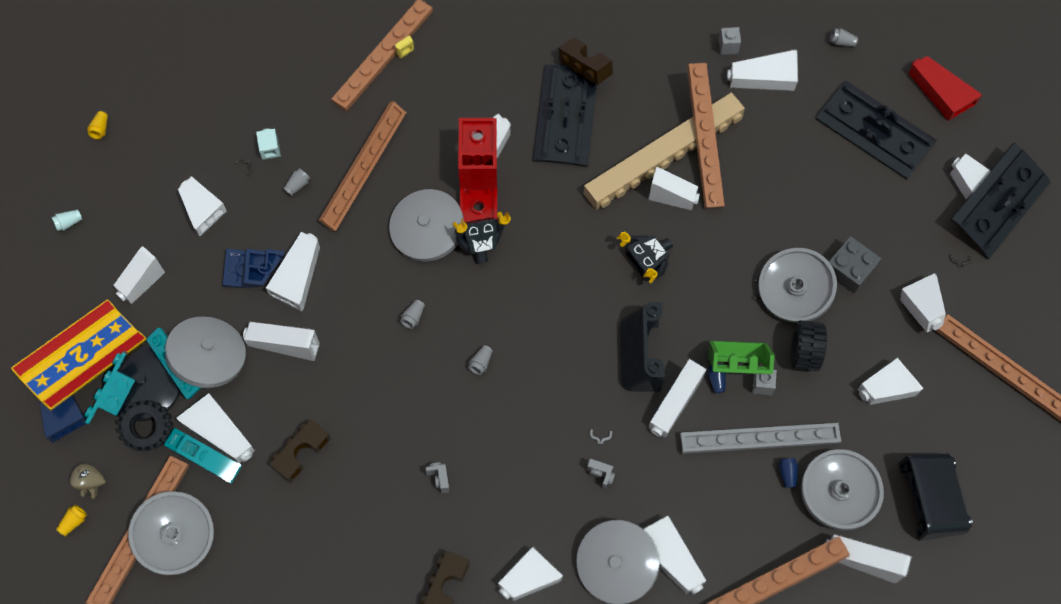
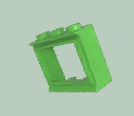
(741, 352)

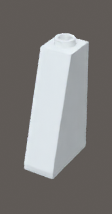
(766, 72)
(295, 273)
(282, 340)
(677, 399)
(214, 426)
(675, 557)
(875, 560)

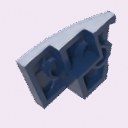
(249, 267)

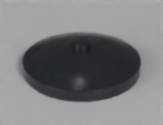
(151, 380)

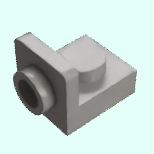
(601, 469)
(441, 479)

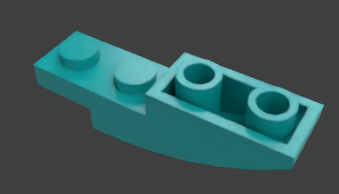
(203, 455)

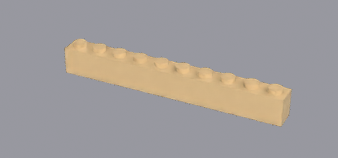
(658, 154)

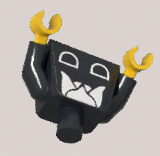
(480, 235)
(647, 254)

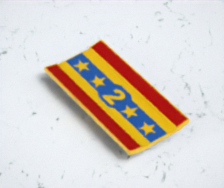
(77, 355)

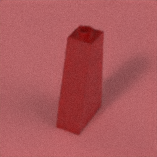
(943, 88)

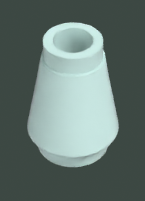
(66, 219)

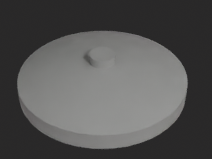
(423, 225)
(797, 285)
(205, 352)
(842, 489)
(171, 533)
(618, 562)

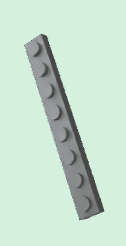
(760, 438)

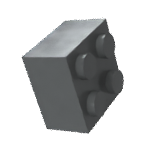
(853, 264)

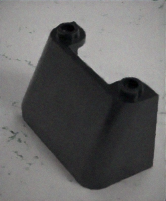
(638, 370)
(936, 495)

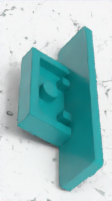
(157, 341)
(114, 391)

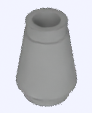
(843, 38)
(296, 181)
(412, 315)
(480, 361)

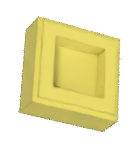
(404, 47)

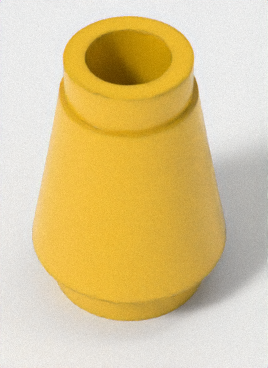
(98, 125)
(72, 519)

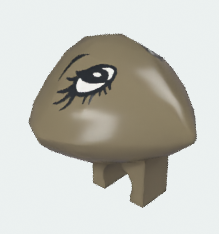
(86, 478)

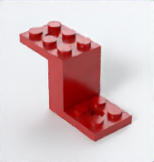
(478, 167)

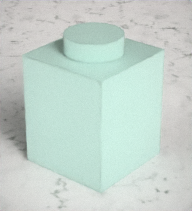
(268, 143)

